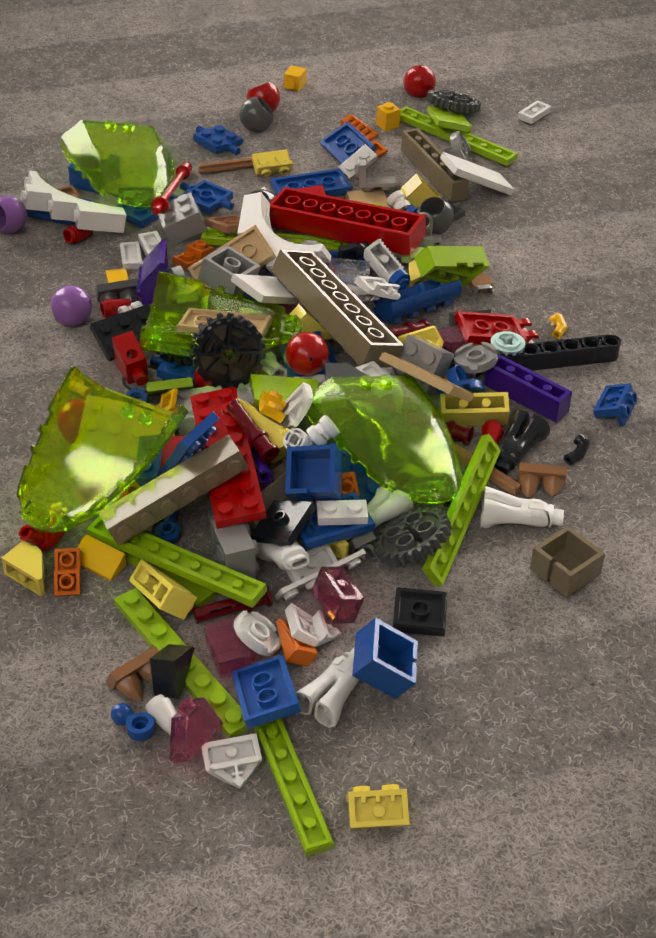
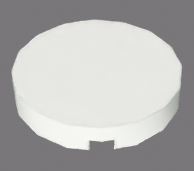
(257, 633)

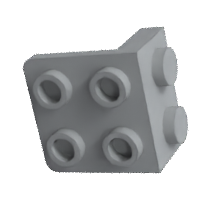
(369, 183)

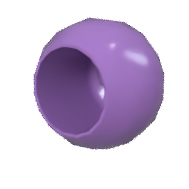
(12, 214)
(71, 305)

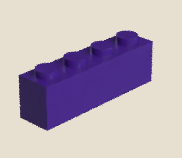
(529, 389)

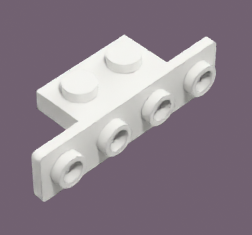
(307, 575)

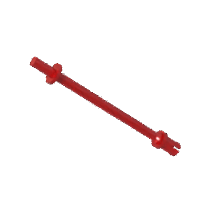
(160, 203)

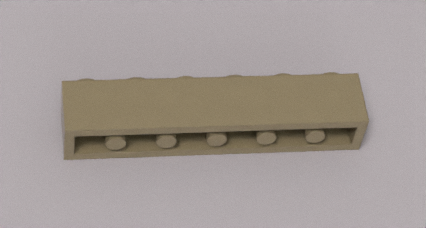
(428, 161)
(173, 490)

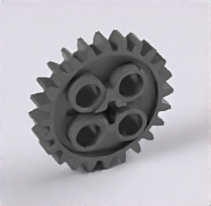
(453, 101)
(401, 538)

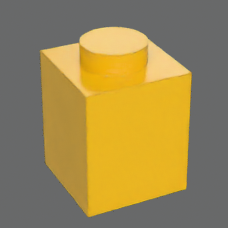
(295, 78)
(388, 116)

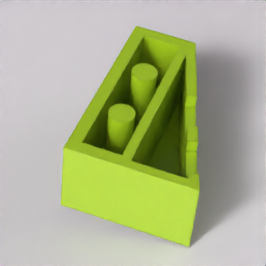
(452, 263)

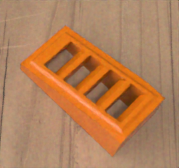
(360, 126)
(294, 650)

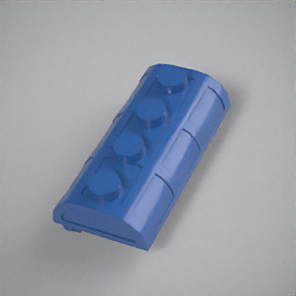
(417, 297)

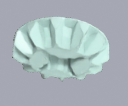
(503, 340)

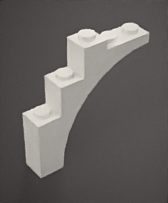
(61, 206)
(256, 211)

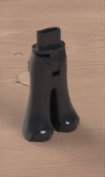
(515, 449)

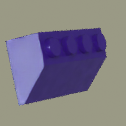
(154, 262)

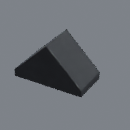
(170, 670)

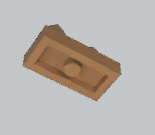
(532, 474)
(126, 678)

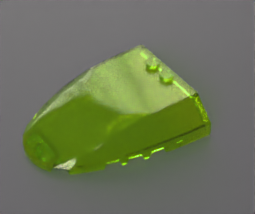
(120, 159)
(178, 293)
(392, 433)
(89, 452)

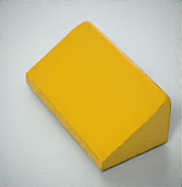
(101, 558)

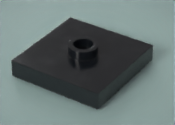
(283, 522)
(420, 611)

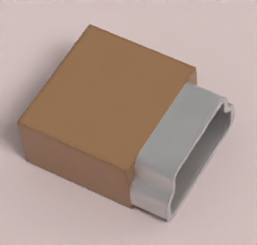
(482, 284)

